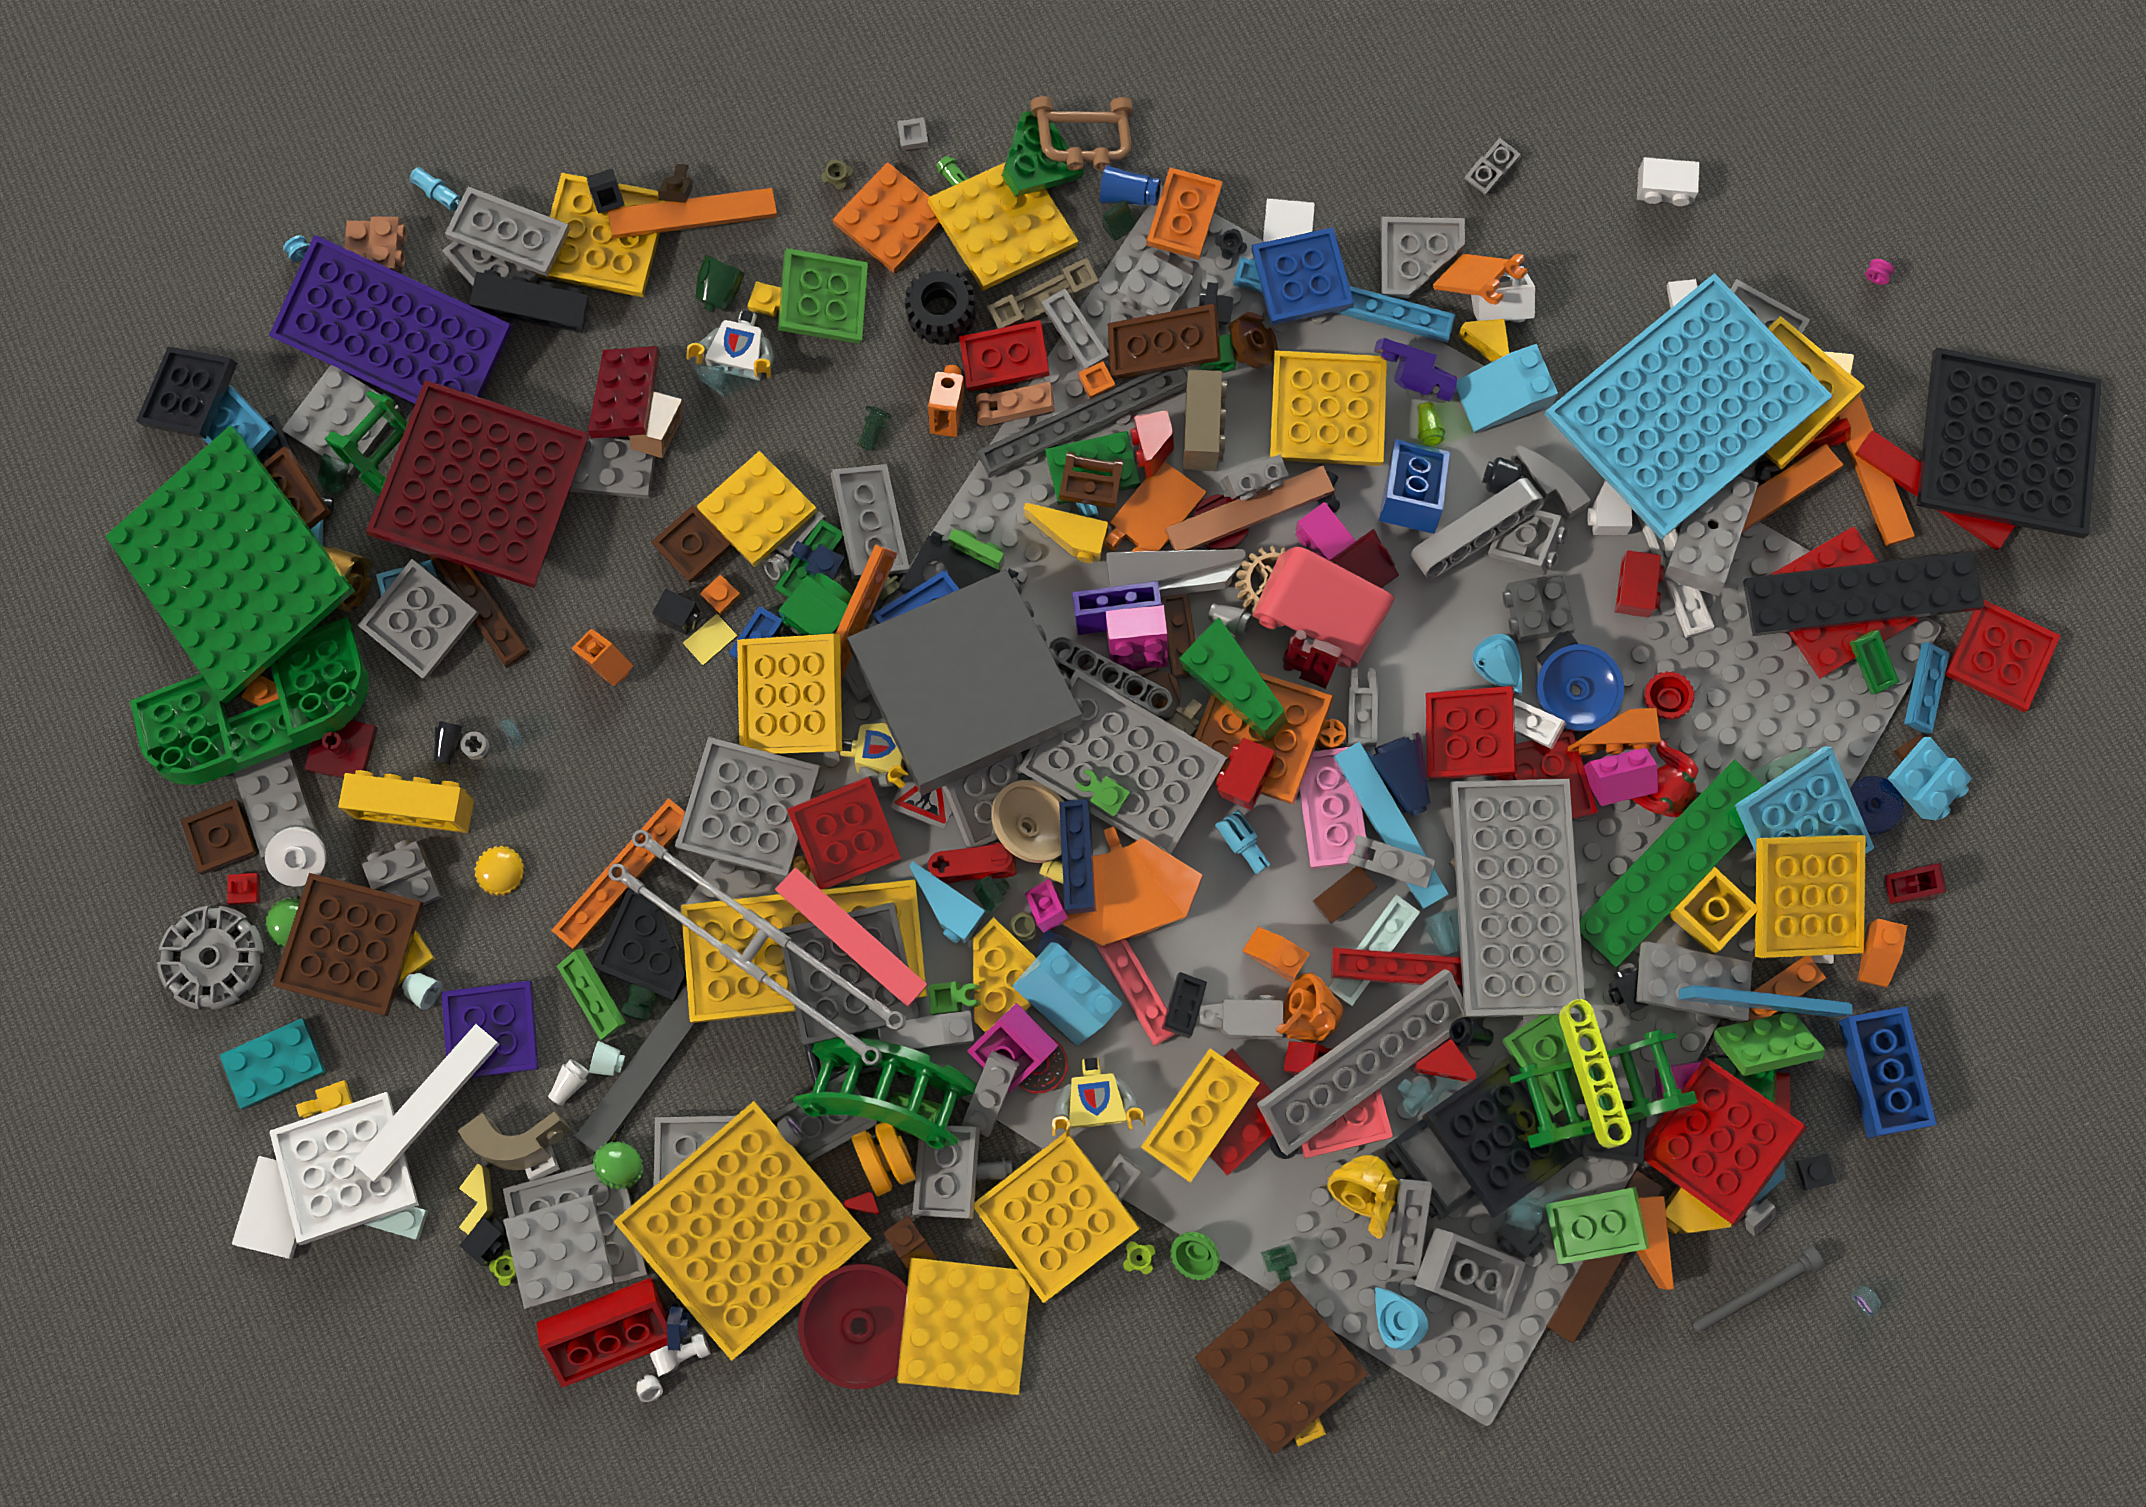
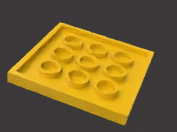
(999, 231)
(589, 252)
(1831, 375)
(1328, 408)
(790, 694)
(1810, 895)
(1055, 1217)
(964, 1326)

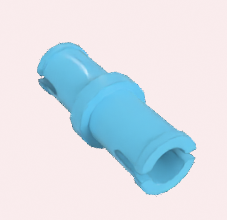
(435, 189)

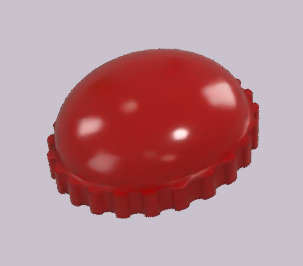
(1670, 695)

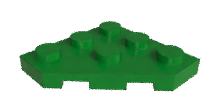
(1026, 164)

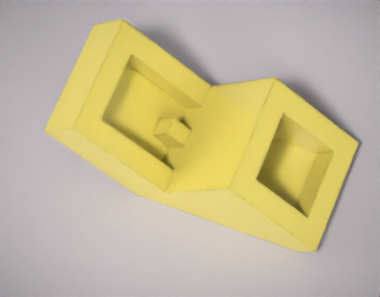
(478, 1188)

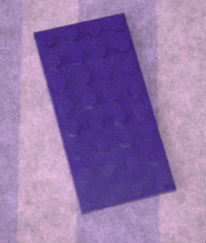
(386, 325)

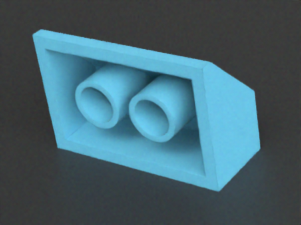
(1067, 994)

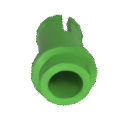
(948, 168)

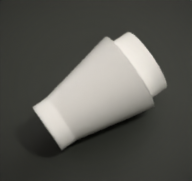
(568, 1081)

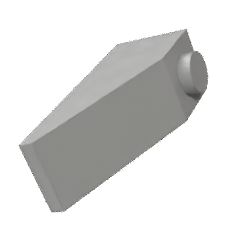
(931, 1031)

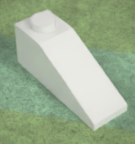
(1609, 513)

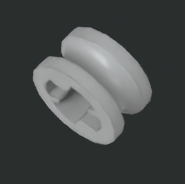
(482, 752)

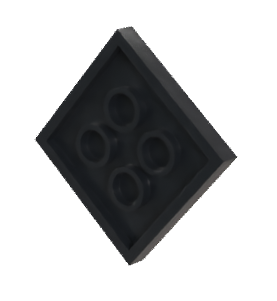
(187, 392)

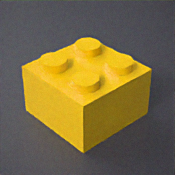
(1713, 911)

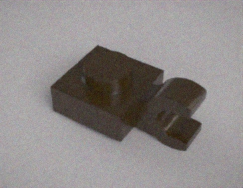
(677, 187)

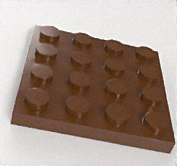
(348, 944)
(1281, 1365)

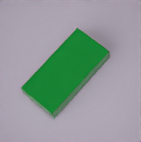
(1874, 662)

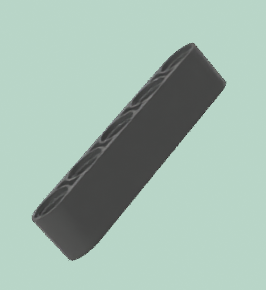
(1123, 685)

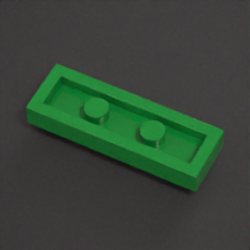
(823, 534)

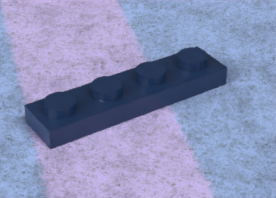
(1077, 856)

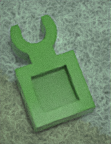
(1107, 794)
(950, 996)

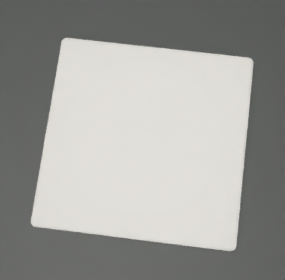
(1287, 218)

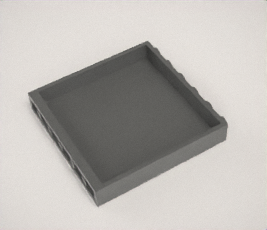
(965, 681)

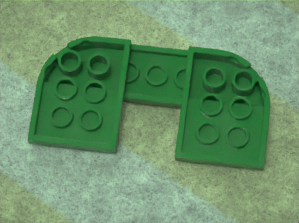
(318, 691)

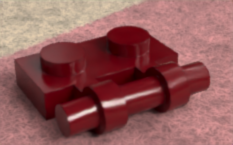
(1320, 660)

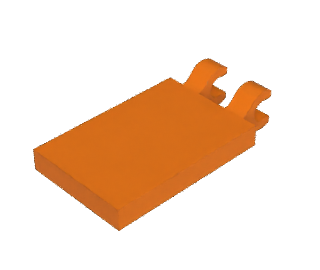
(1153, 507)

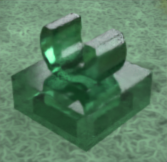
(991, 893)
(1279, 1260)

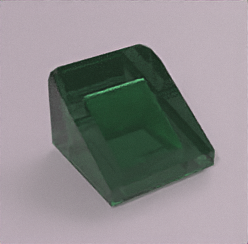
(1118, 220)
(332, 474)

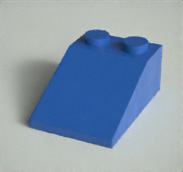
(1415, 486)

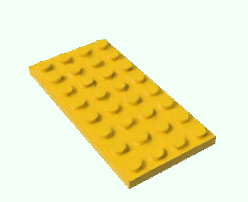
(725, 991)

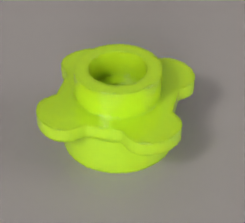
(1132, 1263)
(498, 1267)

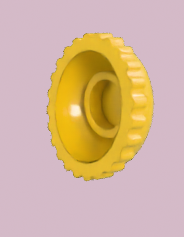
(499, 870)

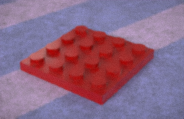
(1830, 647)
(1724, 1143)

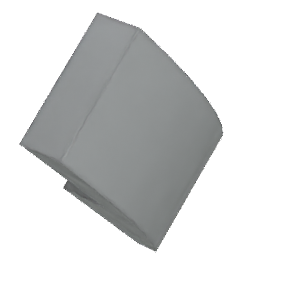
(1492, 166)

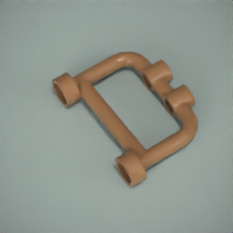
(1120, 110)

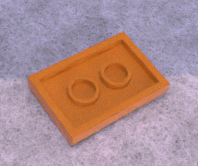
(1184, 213)

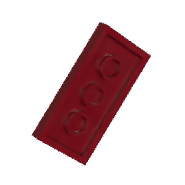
(624, 392)

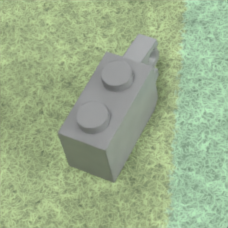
(1244, 1017)

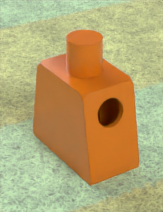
(946, 402)

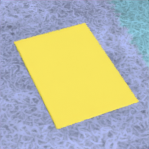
(709, 639)

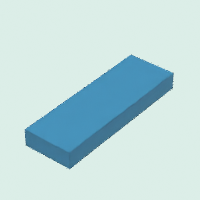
(1926, 688)

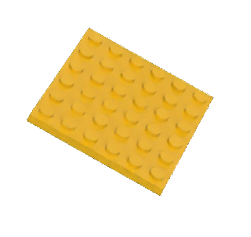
(742, 1230)

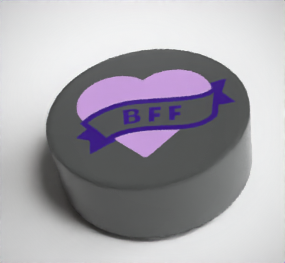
(791, 1131)

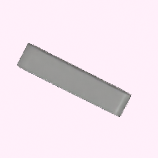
(1477, 528)

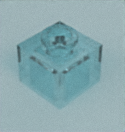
(1524, 1214)

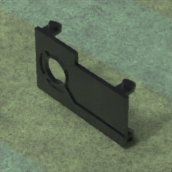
(960, 566)

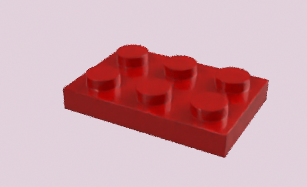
(1004, 356)

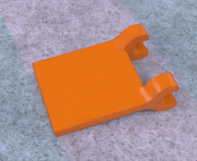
(1480, 275)

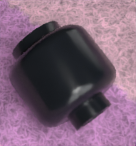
(1501, 474)

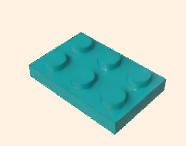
(272, 1063)

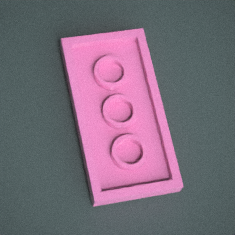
(1329, 812)

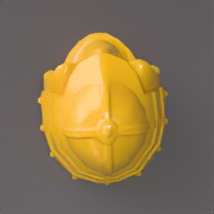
(1367, 1189)

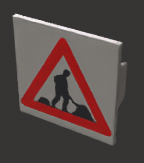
(929, 808)

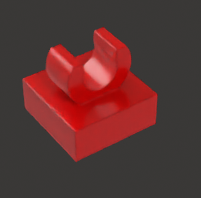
(243, 889)

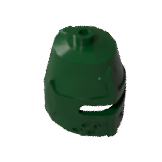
(717, 284)

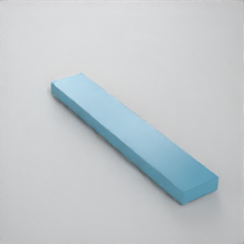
(1385, 815)

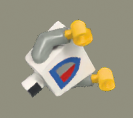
(736, 348)

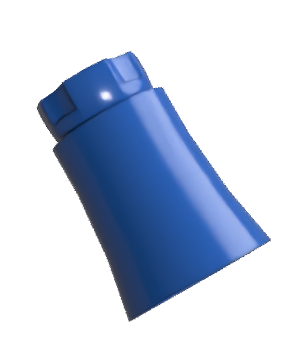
(1128, 186)

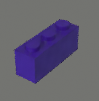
(1091, 605)

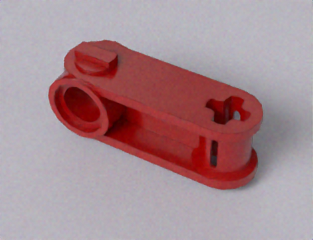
(973, 863)

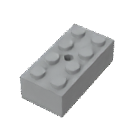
(1711, 538)

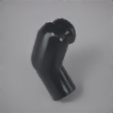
(1765, 468)

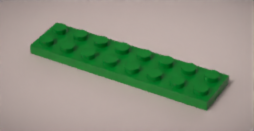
(1669, 867)

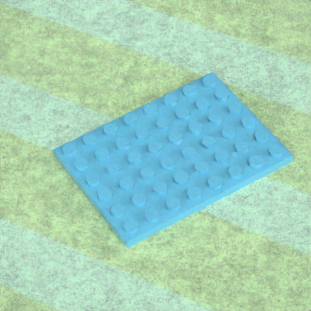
(1688, 405)

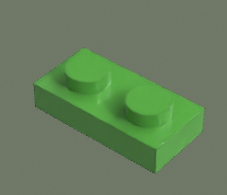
(967, 543)

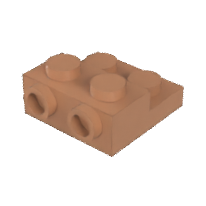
(378, 240)

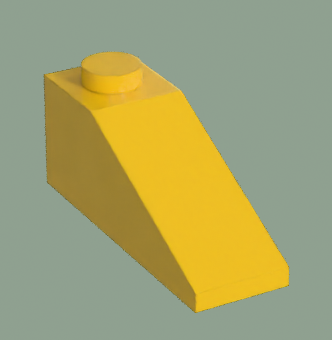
(1074, 533)

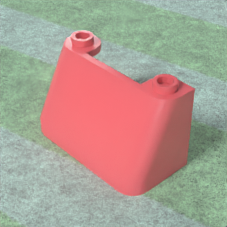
(1323, 602)

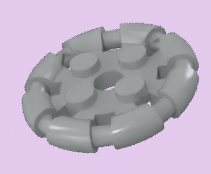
(227, 962)

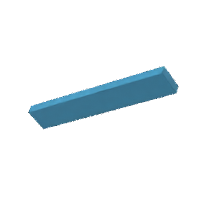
(1765, 1001)

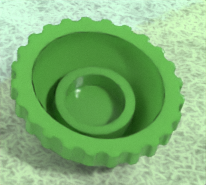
(281, 919)
(617, 1165)
(1195, 1255)

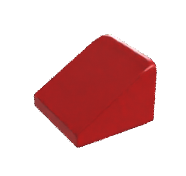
(863, 1203)

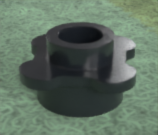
(1231, 236)

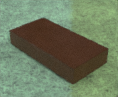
(1344, 894)

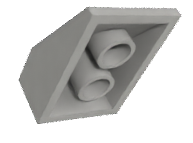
(1470, 1273)

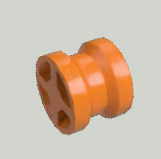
(1332, 729)

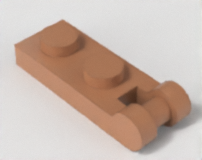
(1015, 404)

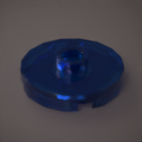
(1888, 797)

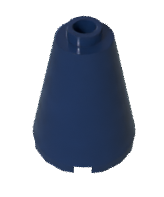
(1403, 772)

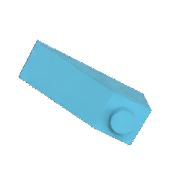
(954, 912)

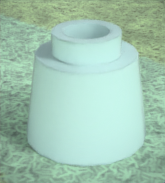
(422, 990)
(606, 1060)

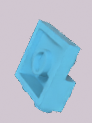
(1930, 780)

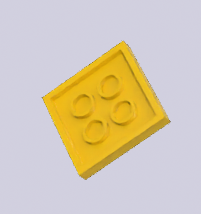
(757, 509)

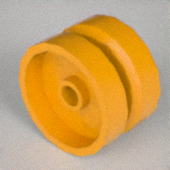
(884, 1157)

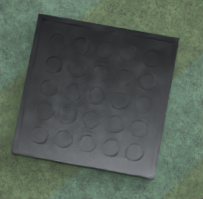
(2009, 443)

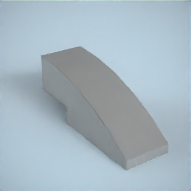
(1552, 482)

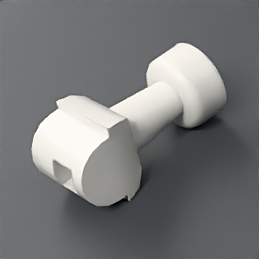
(668, 1360)

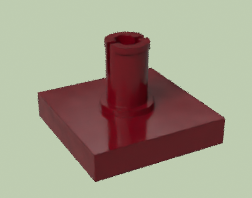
(342, 750)

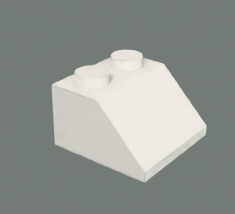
(1515, 306)

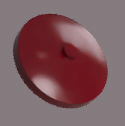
(854, 1326)

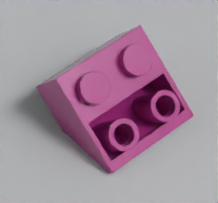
(1137, 637)

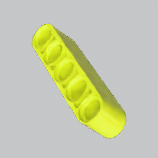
(1591, 1088)

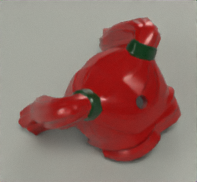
(1675, 783)

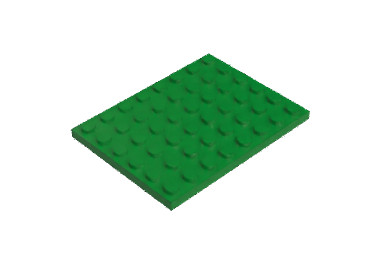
(229, 564)

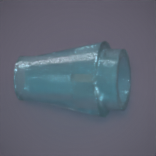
(1441, 931)

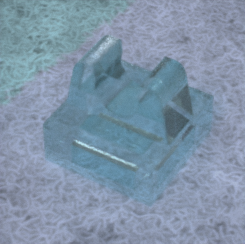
(1414, 1095)

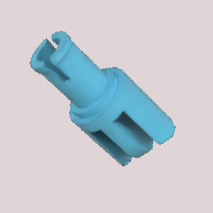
(1242, 840)

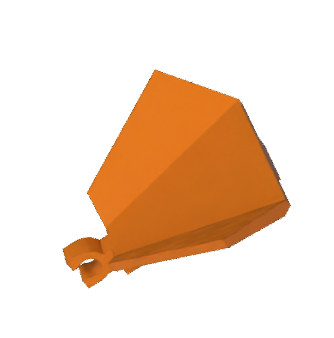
(1135, 892)

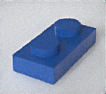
(761, 625)

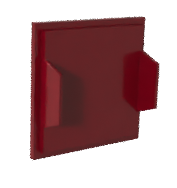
(1368, 560)

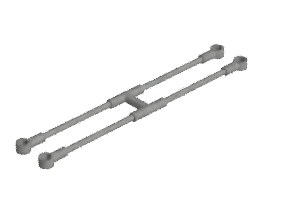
(744, 960)

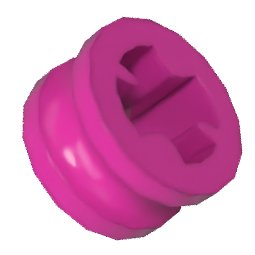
(1879, 271)

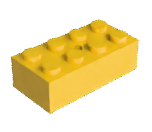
(406, 802)

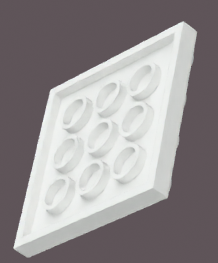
(321, 1181)

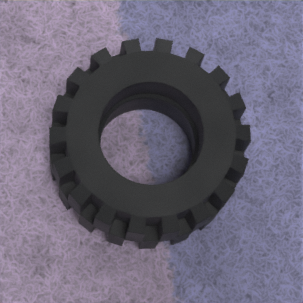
(937, 285)

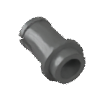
(994, 1170)

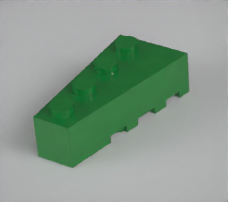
(1228, 674)

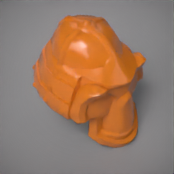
(1310, 1010)

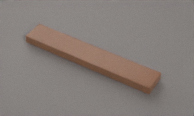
(1247, 513)

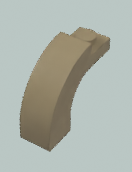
(513, 1151)

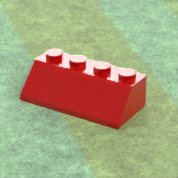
(604, 1332)

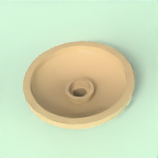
(1035, 809)

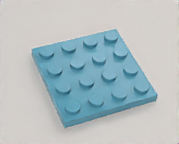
(1804, 802)

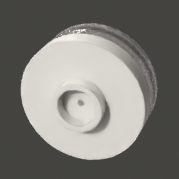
(295, 854)

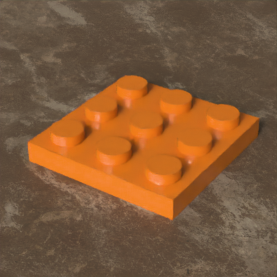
(888, 218)

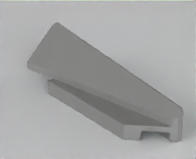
(1176, 570)

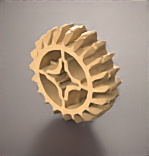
(1258, 564)

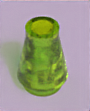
(1429, 425)

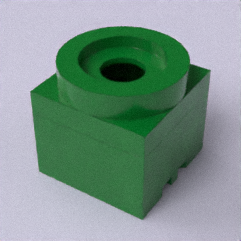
(815, 606)

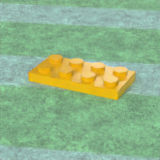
(1199, 1115)

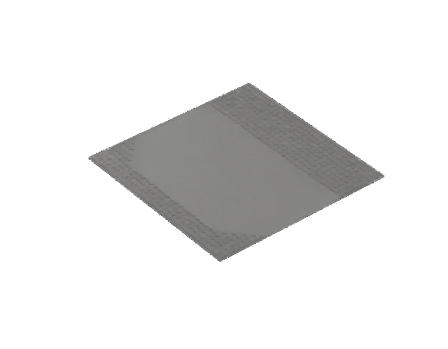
(1749, 705)

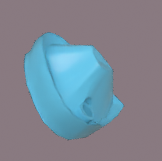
(1500, 661)
(1399, 1319)

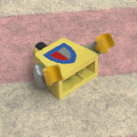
(876, 755)
(1095, 1101)

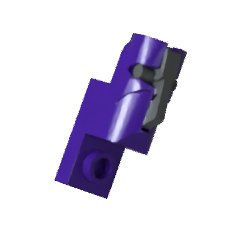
(1417, 373)

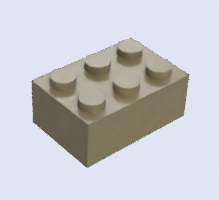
(1204, 420)

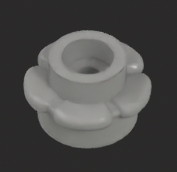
(776, 566)

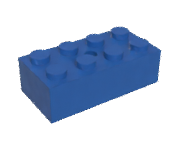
(1888, 1043)

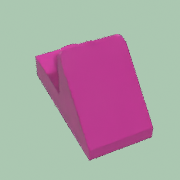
(1046, 905)

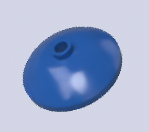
(1598, 681)

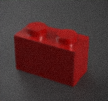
(1639, 583)
(1246, 773)

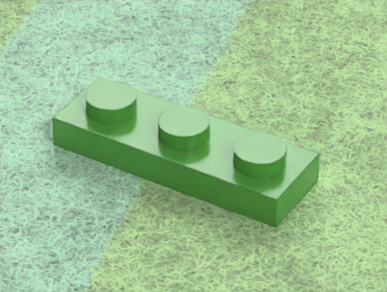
(591, 994)

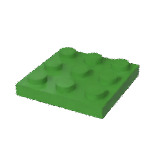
(822, 296)

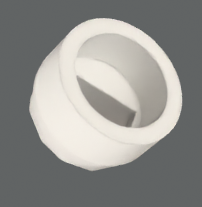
(649, 1388)

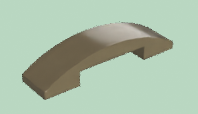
(1027, 306)

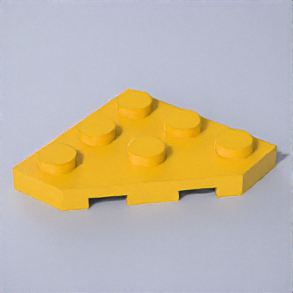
(997, 965)

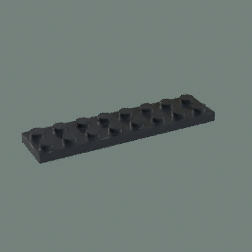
(1863, 593)

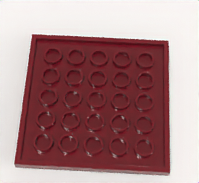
(478, 484)

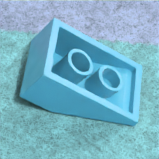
(1506, 389)

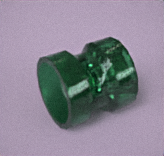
(639, 1003)

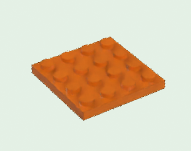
(1293, 743)

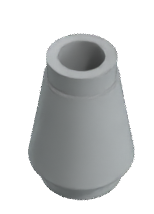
(1235, 619)

